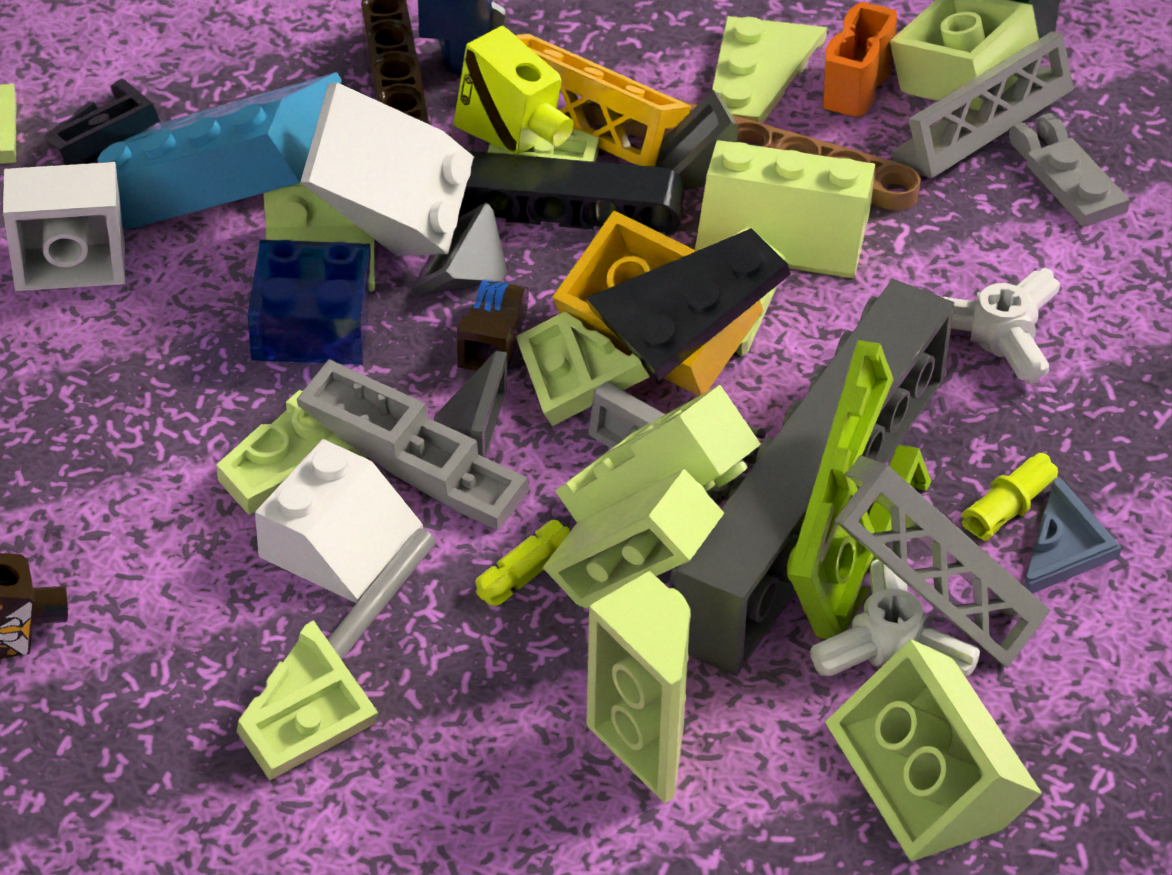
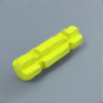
(520, 564)

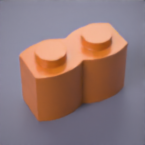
(859, 59)

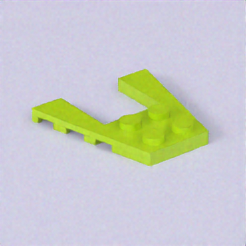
(827, 560)

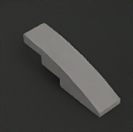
(411, 446)

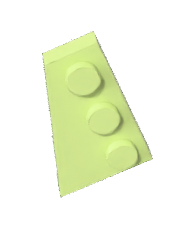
(760, 62)
(271, 454)

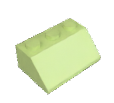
(795, 201)
(640, 678)
(931, 753)

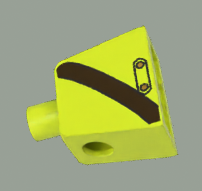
(509, 95)

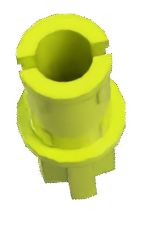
(1009, 496)

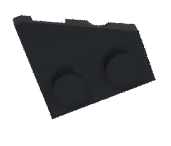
(93, 129)

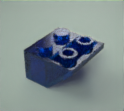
(309, 302)

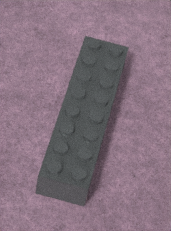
(740, 570)

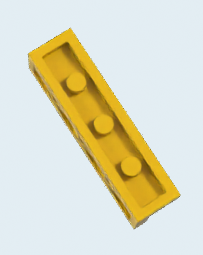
(614, 95)

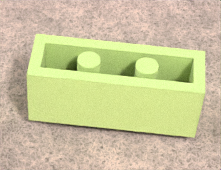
(634, 536)

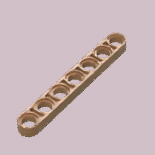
(885, 173)

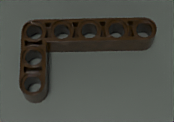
(392, 57)

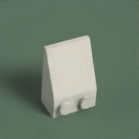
(387, 172)

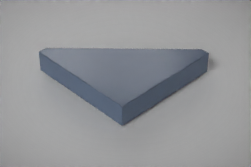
(1067, 541)

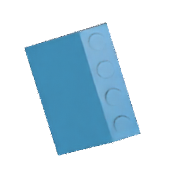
(217, 154)

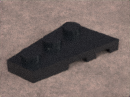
(689, 300)

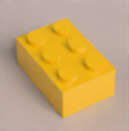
(624, 252)

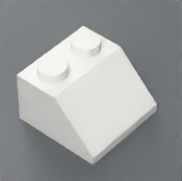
(334, 522)

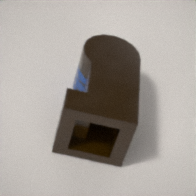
(492, 320)

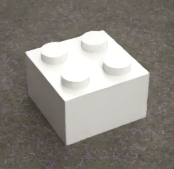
(64, 226)

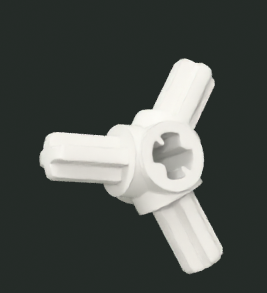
(1006, 319)
(884, 627)

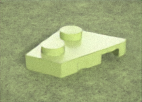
(571, 363)
(305, 707)

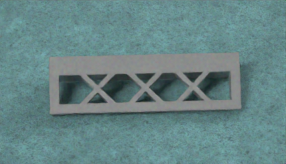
(967, 129)
(952, 554)

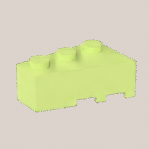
(699, 436)

